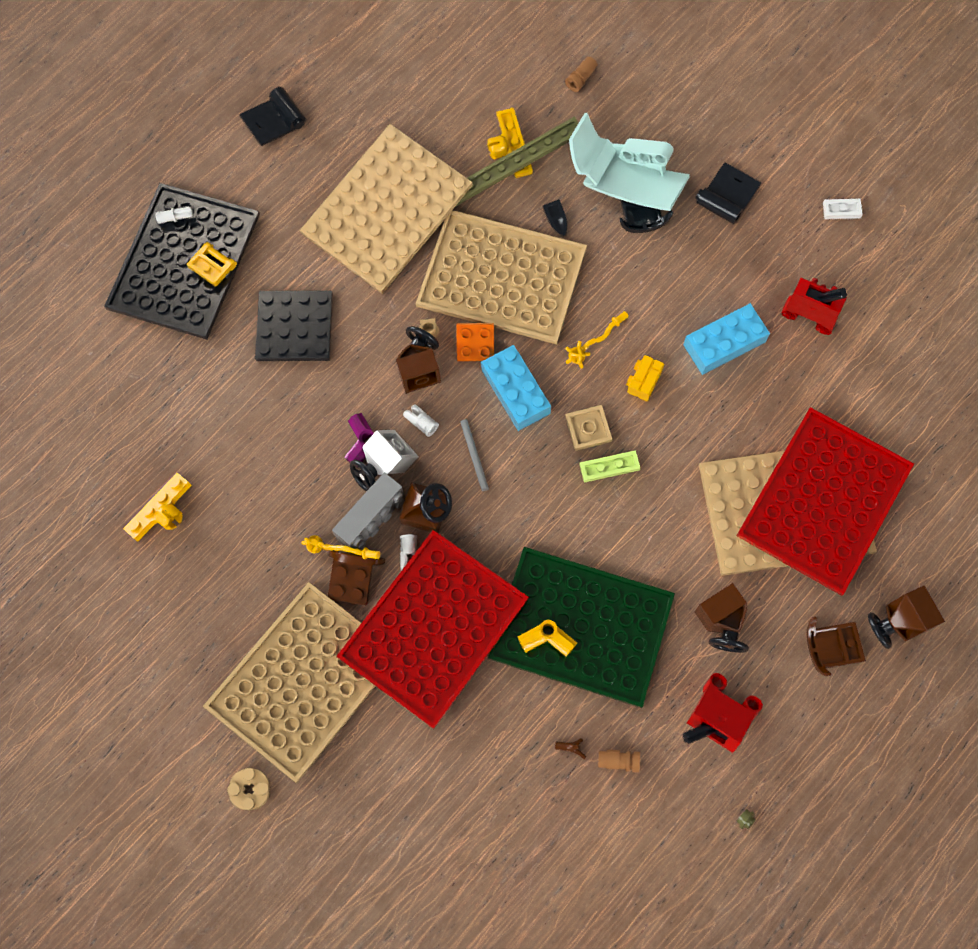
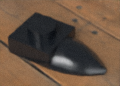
(556, 216)

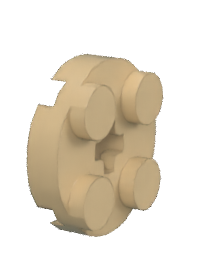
(237, 789)

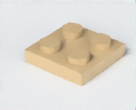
(588, 427)

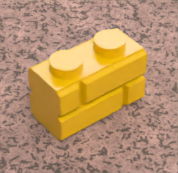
(645, 377)

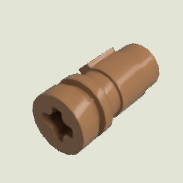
(578, 78)
(616, 760)

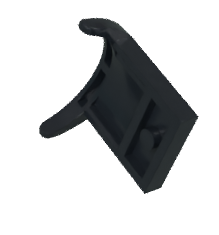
(642, 218)

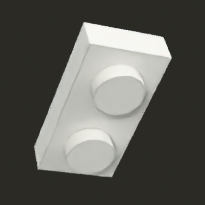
(842, 208)

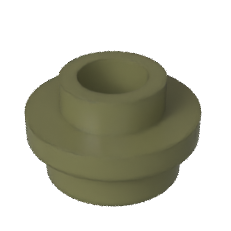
(746, 819)

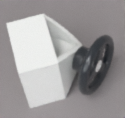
(383, 453)

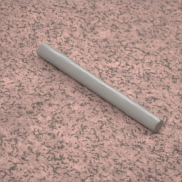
(474, 455)

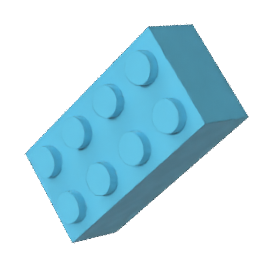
(726, 338)
(516, 387)

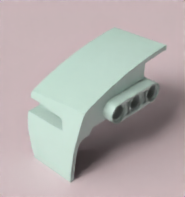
(626, 171)

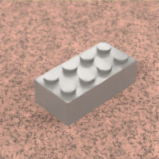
(369, 512)

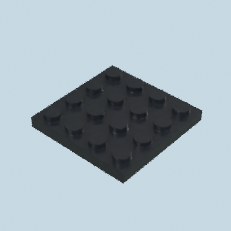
(294, 326)

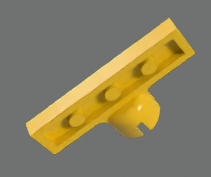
(509, 139)
(160, 509)

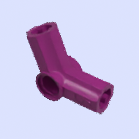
(362, 431)

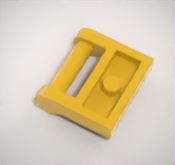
(209, 269)

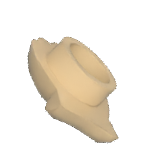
(430, 326)

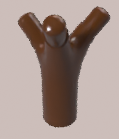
(570, 746)

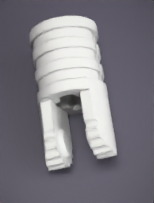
(421, 420)
(408, 548)

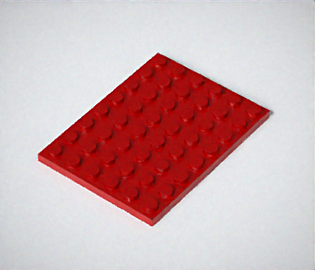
(825, 501)
(432, 628)

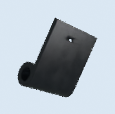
(274, 117)
(728, 193)

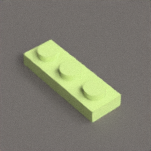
(609, 466)

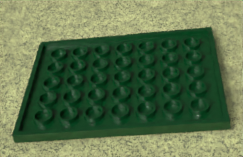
(608, 616)

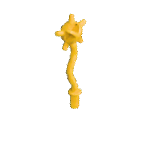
(578, 354)
(315, 545)

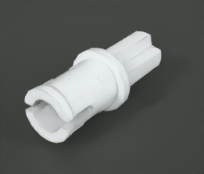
(173, 214)

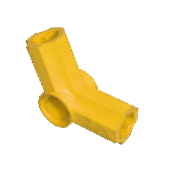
(536, 637)

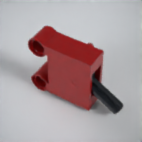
(816, 304)
(721, 716)

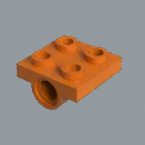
(474, 341)

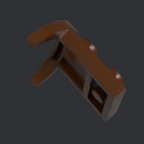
(351, 577)
(834, 646)

